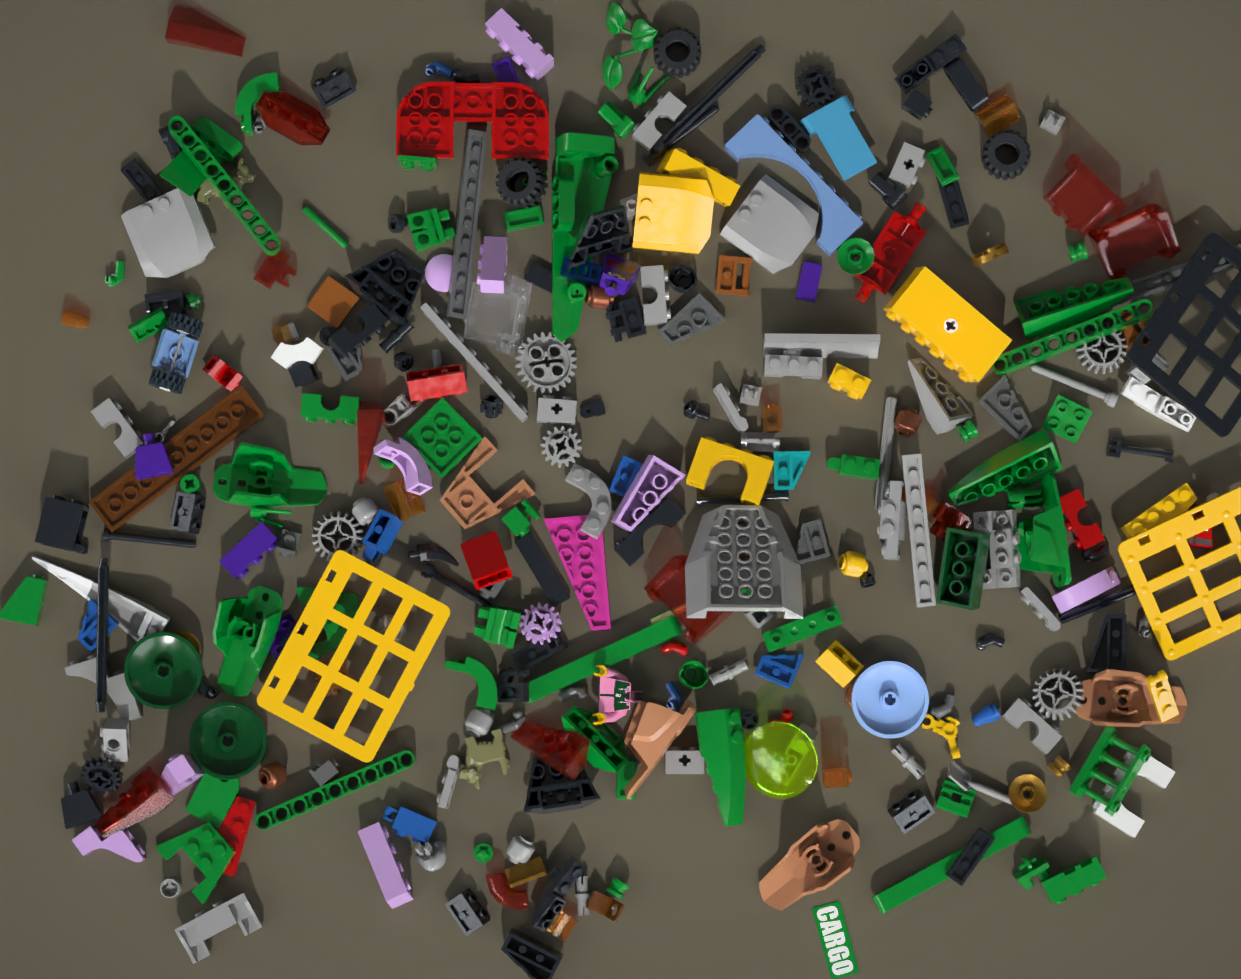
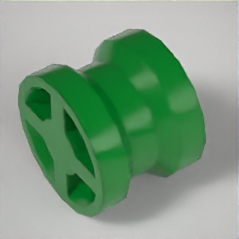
(1077, 251)
(967, 430)
(193, 486)
(617, 888)

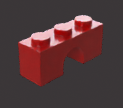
(1084, 535)

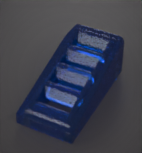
(598, 271)

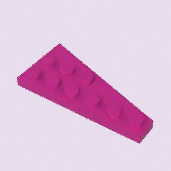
(585, 567)

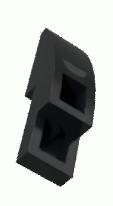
(930, 64)
(551, 899)

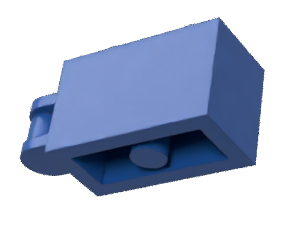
(380, 535)
(411, 823)

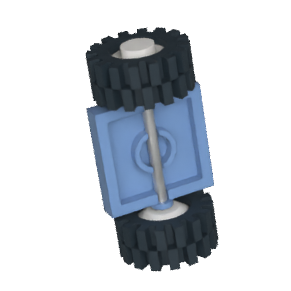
(175, 353)

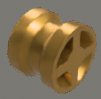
(1059, 767)

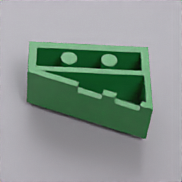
(1073, 880)

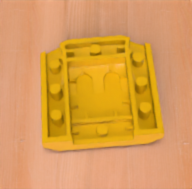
(673, 213)

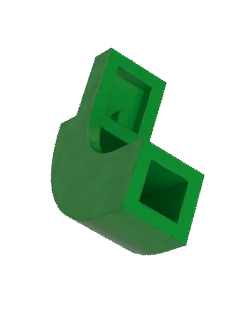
(250, 95)
(486, 683)

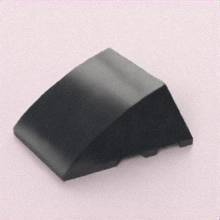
(601, 234)
(389, 284)
(555, 792)

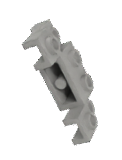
(892, 520)
(1003, 548)
(214, 921)

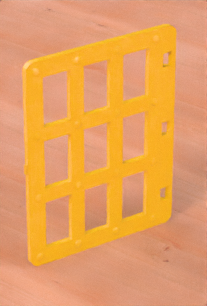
(1175, 532)
(296, 652)

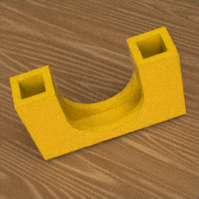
(711, 453)

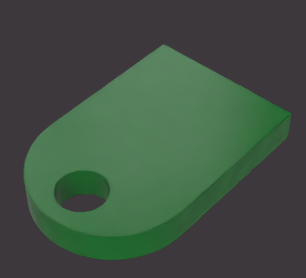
(213, 799)

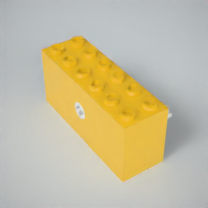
(929, 307)

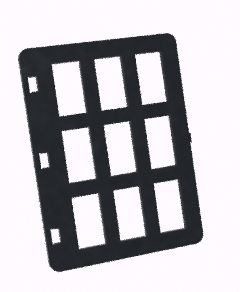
(1166, 321)

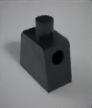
(79, 807)

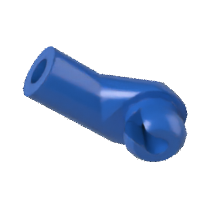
(437, 68)

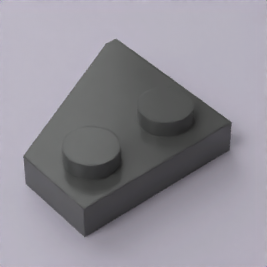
(348, 366)
(812, 542)

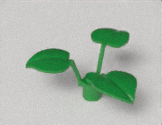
(642, 39)

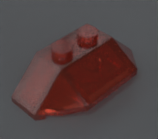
(292, 118)

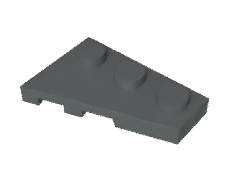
(691, 320)
(1005, 409)

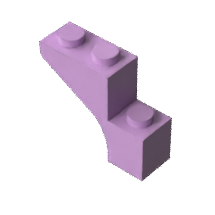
(119, 843)

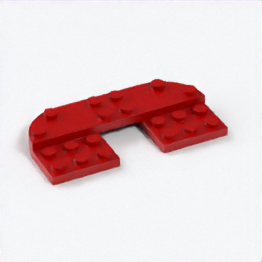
(430, 109)

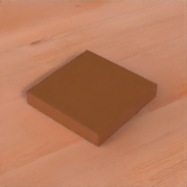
(333, 302)

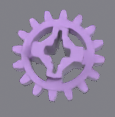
(548, 619)

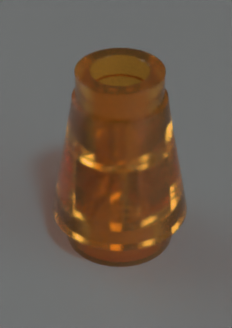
(74, 320)

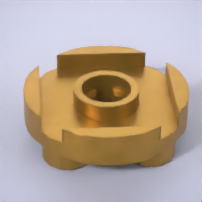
(989, 254)

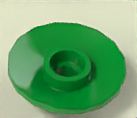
(852, 248)

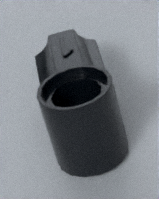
(172, 146)
(890, 193)

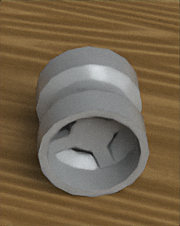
(168, 890)

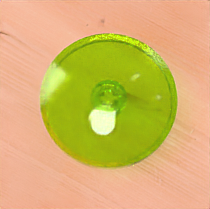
(780, 760)

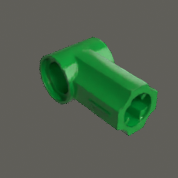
(619, 123)

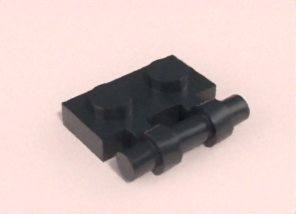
(631, 317)
(514, 691)

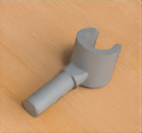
(164, 431)

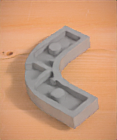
(599, 496)

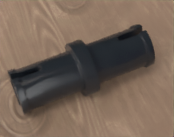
(396, 336)

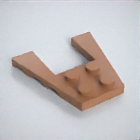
(467, 500)

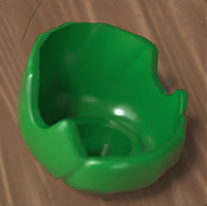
(693, 674)

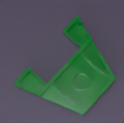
(346, 604)
(207, 850)

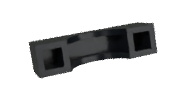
(666, 514)

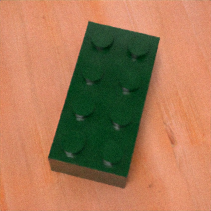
(963, 567)

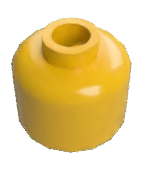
(853, 563)

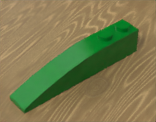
(1057, 310)
(1014, 466)
(723, 749)

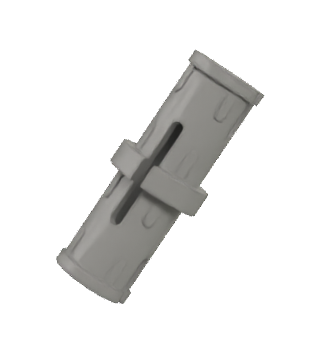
(728, 672)
(908, 761)
(582, 895)

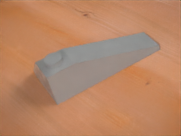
(940, 405)

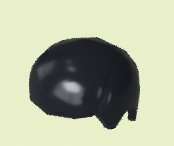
(682, 278)

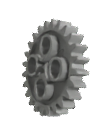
(548, 379)

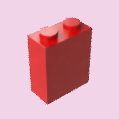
(486, 560)

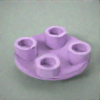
(439, 272)

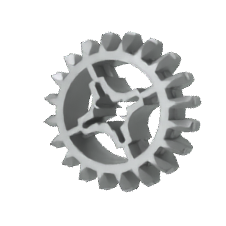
(1118, 346)
(338, 527)
(1055, 711)

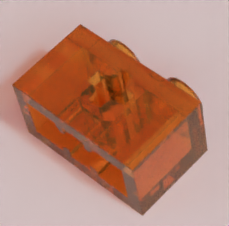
(836, 777)

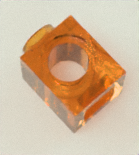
(768, 427)

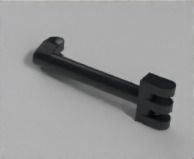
(1168, 454)

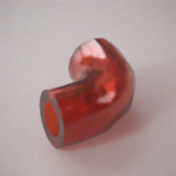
(504, 894)

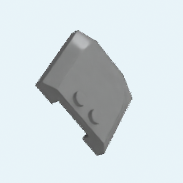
(771, 226)
(168, 234)

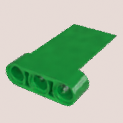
(222, 145)

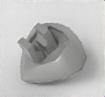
(432, 855)

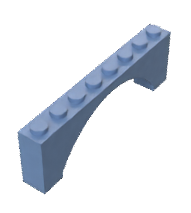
(760, 140)

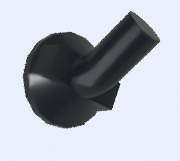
(692, 410)

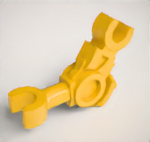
(947, 730)

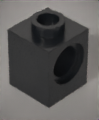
(917, 105)

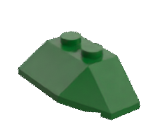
(606, 746)

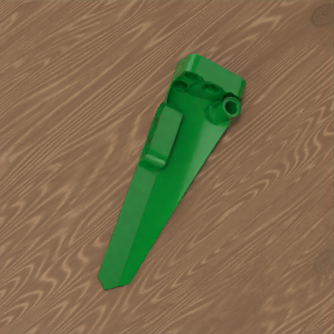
(577, 192)

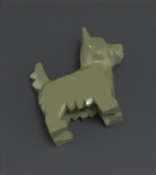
(240, 175)
(482, 753)

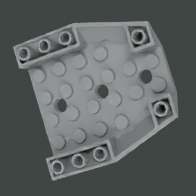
(718, 575)

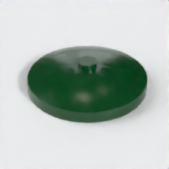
(163, 670)
(227, 740)

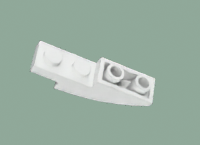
(1158, 405)

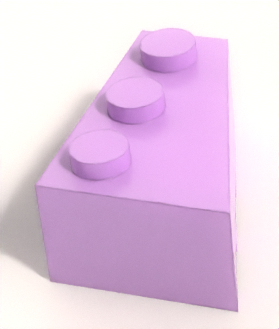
(492, 264)

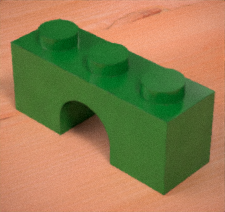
(313, 409)

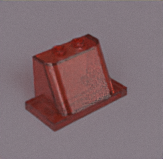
(1082, 198)

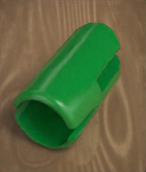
(1024, 498)

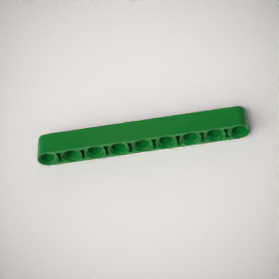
(221, 176)
(1082, 337)
(606, 656)
(325, 790)
(936, 872)

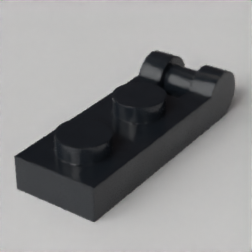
(536, 652)

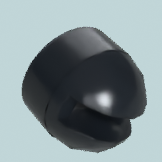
(867, 580)

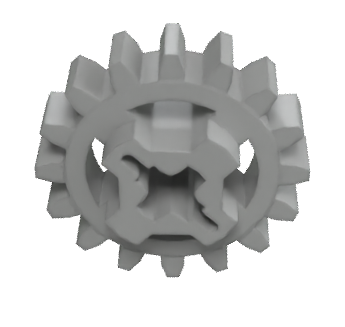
(553, 442)

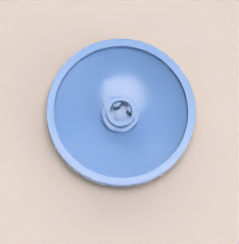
(889, 699)

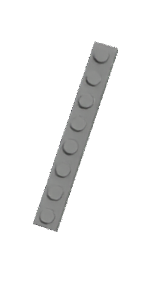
(480, 367)
(918, 530)

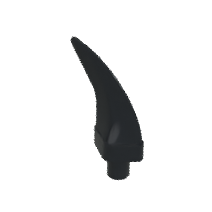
(431, 552)

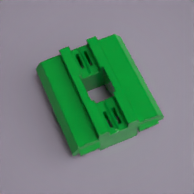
(945, 802)

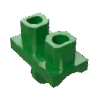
(1030, 868)

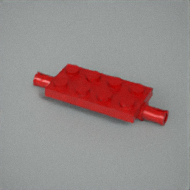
(892, 252)

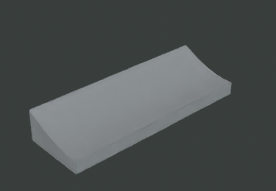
(822, 345)

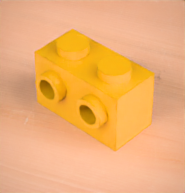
(849, 381)
(839, 663)

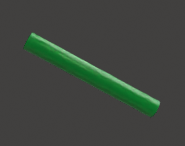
(323, 225)

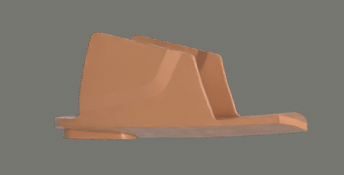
(1125, 700)
(650, 736)
(810, 864)

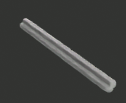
(886, 449)

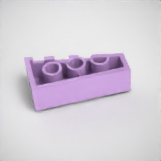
(519, 44)
(645, 492)
(180, 772)
(385, 866)

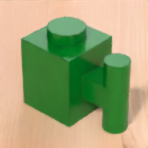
(517, 520)

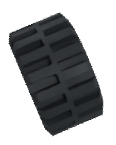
(682, 37)
(1010, 139)
(511, 172)

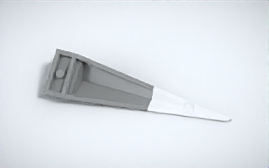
(130, 613)

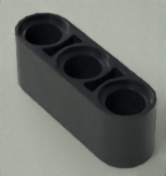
(966, 84)
(785, 120)

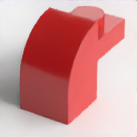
(222, 373)

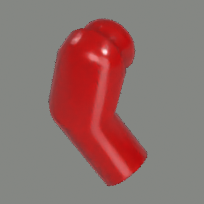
(677, 646)
(786, 716)

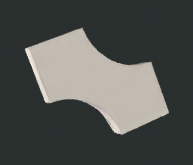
(304, 351)

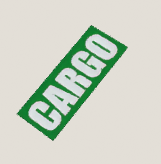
(835, 940)

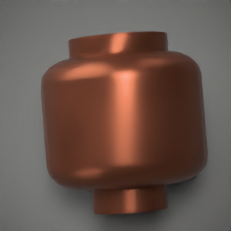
(597, 297)
(907, 422)
(272, 775)

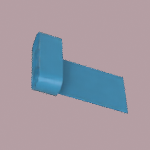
(840, 137)

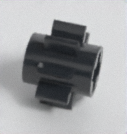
(491, 406)

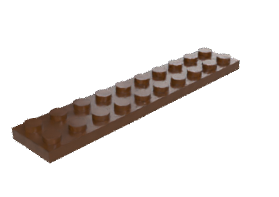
(186, 451)

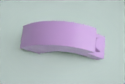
(410, 462)
(1086, 589)

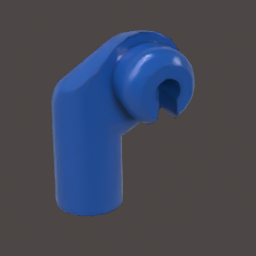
(675, 696)

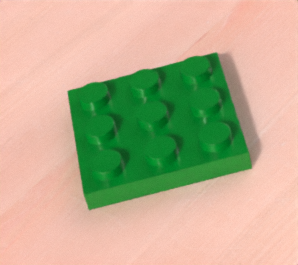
(442, 438)

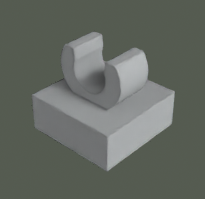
(1052, 122)
(750, 395)

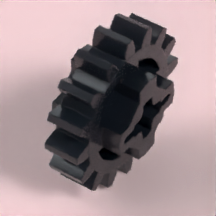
(809, 82)
(101, 775)

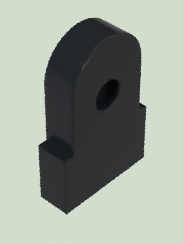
(596, 410)

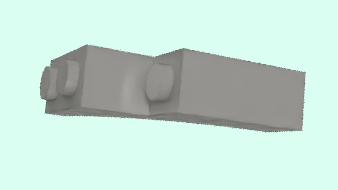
(116, 686)

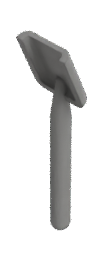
(963, 779)

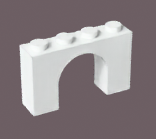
(1124, 819)

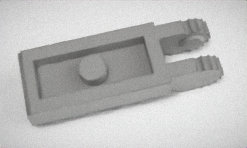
(731, 409)
(1041, 610)
(449, 781)

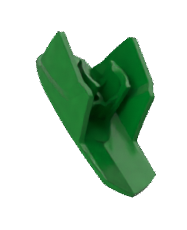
(267, 480)
(1044, 537)
(245, 637)

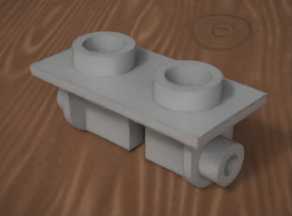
(760, 441)

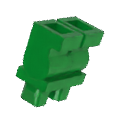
(430, 228)
(501, 624)

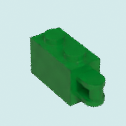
(855, 466)

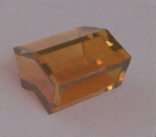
(562, 926)

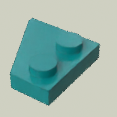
(788, 468)

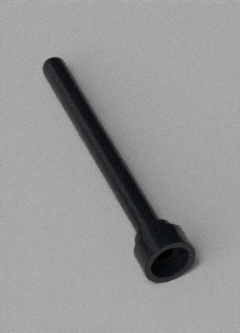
(430, 572)

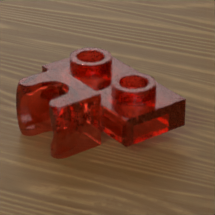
(274, 269)
(946, 517)

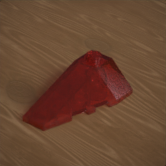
(198, 31)
(369, 425)
(558, 748)
(144, 799)

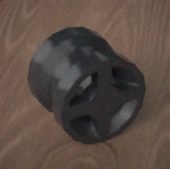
(749, 720)

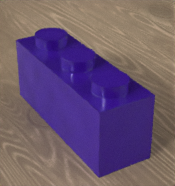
(249, 551)

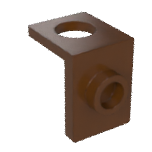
(604, 905)

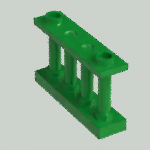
(802, 628)
(1100, 754)

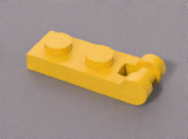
(1162, 696)

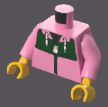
(614, 695)

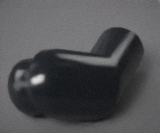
(461, 77)
(1095, 556)
(207, 691)

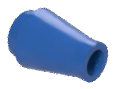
(988, 714)

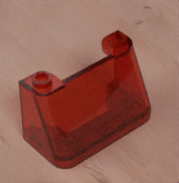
(1134, 240)
(669, 587)

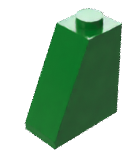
(27, 601)

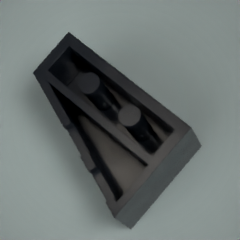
(1110, 646)
(531, 955)

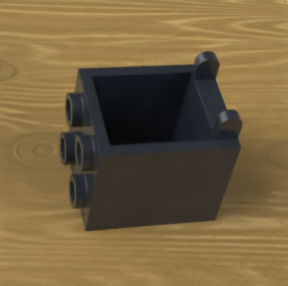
(62, 524)

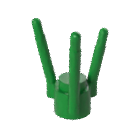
(637, 94)
(260, 512)

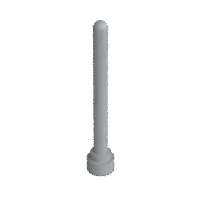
(1109, 397)

